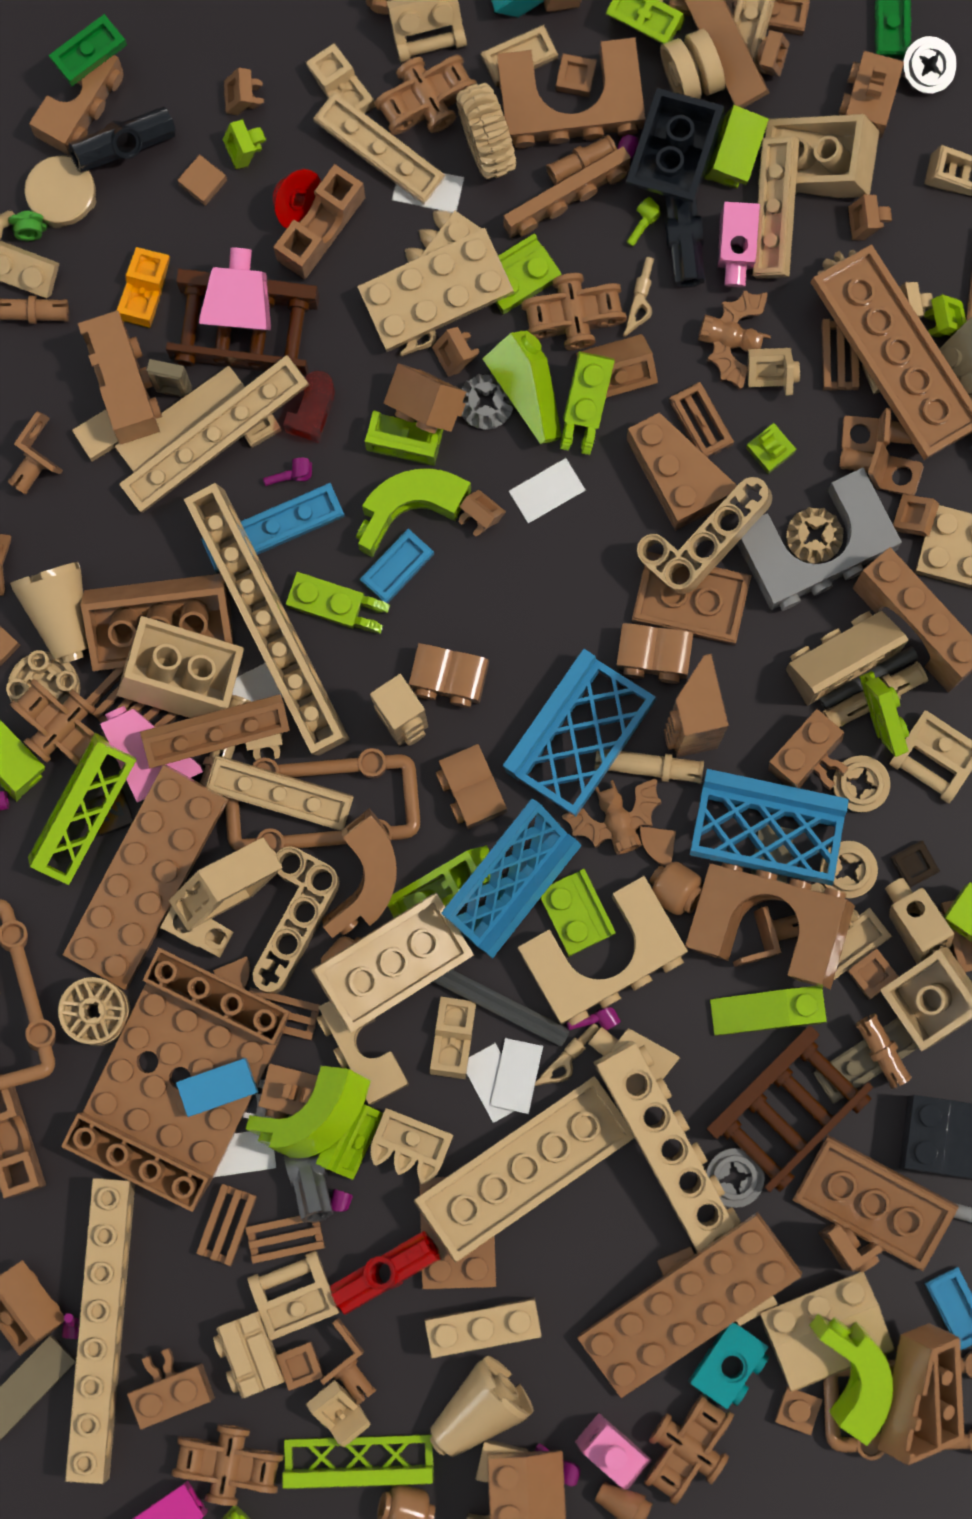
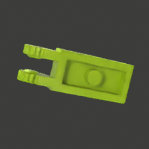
(586, 398)
(333, 603)

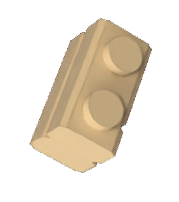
(249, 1355)

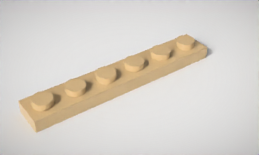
(214, 434)

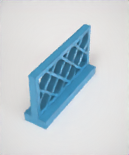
(550, 722)
(768, 799)
(527, 880)

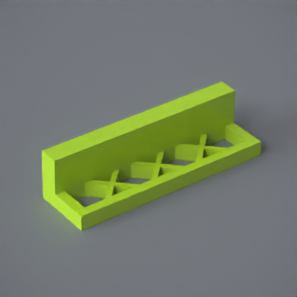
(68, 804)
(358, 1476)

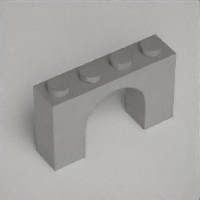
(786, 578)

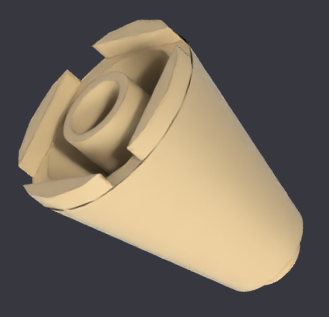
(54, 607)
(480, 1409)

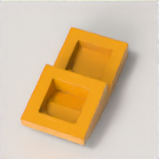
(143, 286)

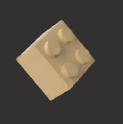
(932, 998)

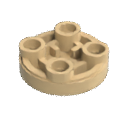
(60, 191)
(49, 672)

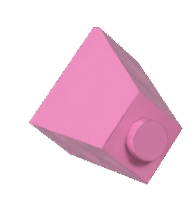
(124, 734)

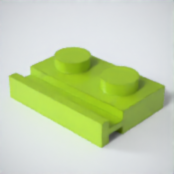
(528, 271)
(882, 708)
(577, 912)
(350, 1150)

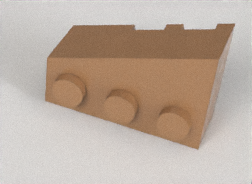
(120, 377)
(678, 471)
(925, 1397)

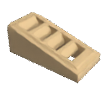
(947, 180)

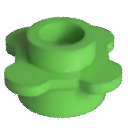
(27, 225)

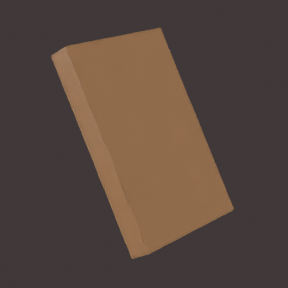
(708, 611)

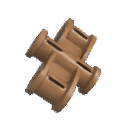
(424, 95)
(587, 310)
(56, 723)
(697, 1437)
(213, 1462)

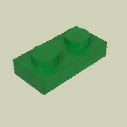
(88, 50)

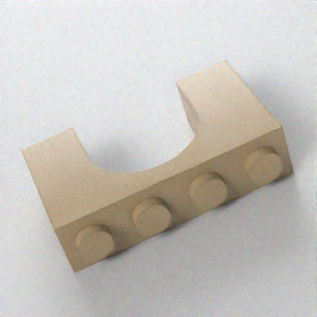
(655, 948)

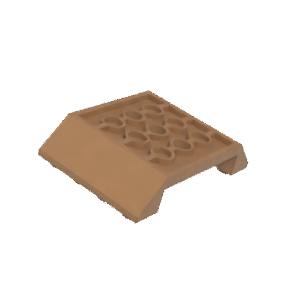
(138, 1117)

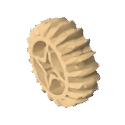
(486, 130)

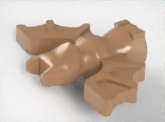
(728, 334)
(619, 823)

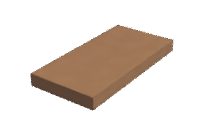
(875, 1202)

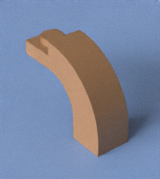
(374, 848)

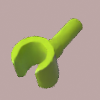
(650, 212)

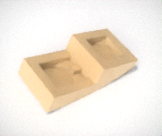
(336, 74)
(452, 1038)

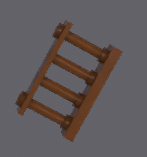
(294, 295)
(781, 1075)

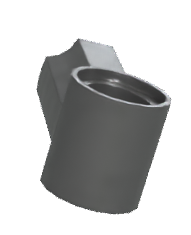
(310, 1188)

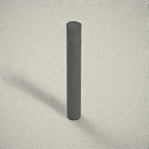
(854, 686)

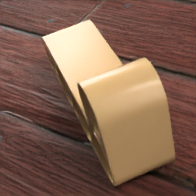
(711, 531)
(289, 924)

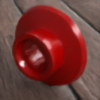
(295, 196)

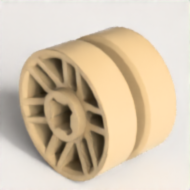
(693, 65)
(77, 1017)

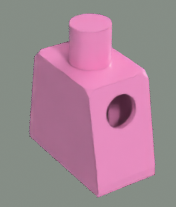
(740, 228)
(237, 295)
(612, 1452)

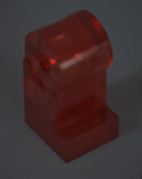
(313, 409)

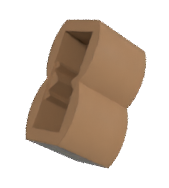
(654, 652)
(448, 675)
(471, 786)

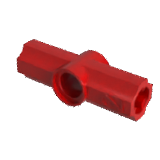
(366, 1282)

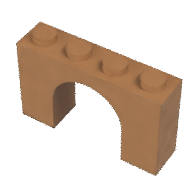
(617, 110)
(895, 586)
(731, 893)

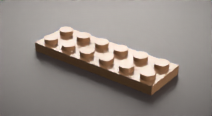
(896, 351)
(145, 876)
(689, 1305)

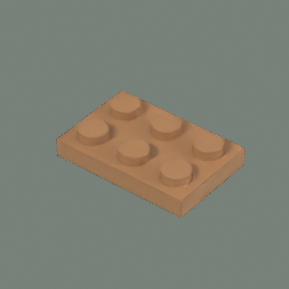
(471, 1271)

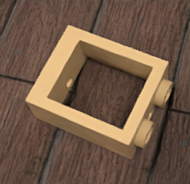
(225, 883)

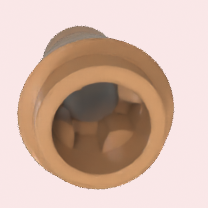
(623, 1503)

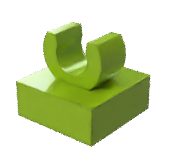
(242, 143)
(948, 316)
(771, 448)

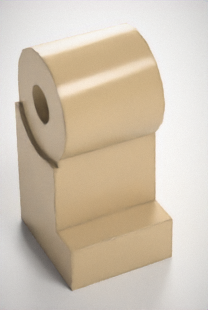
(208, 936)

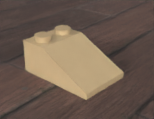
(833, 153)

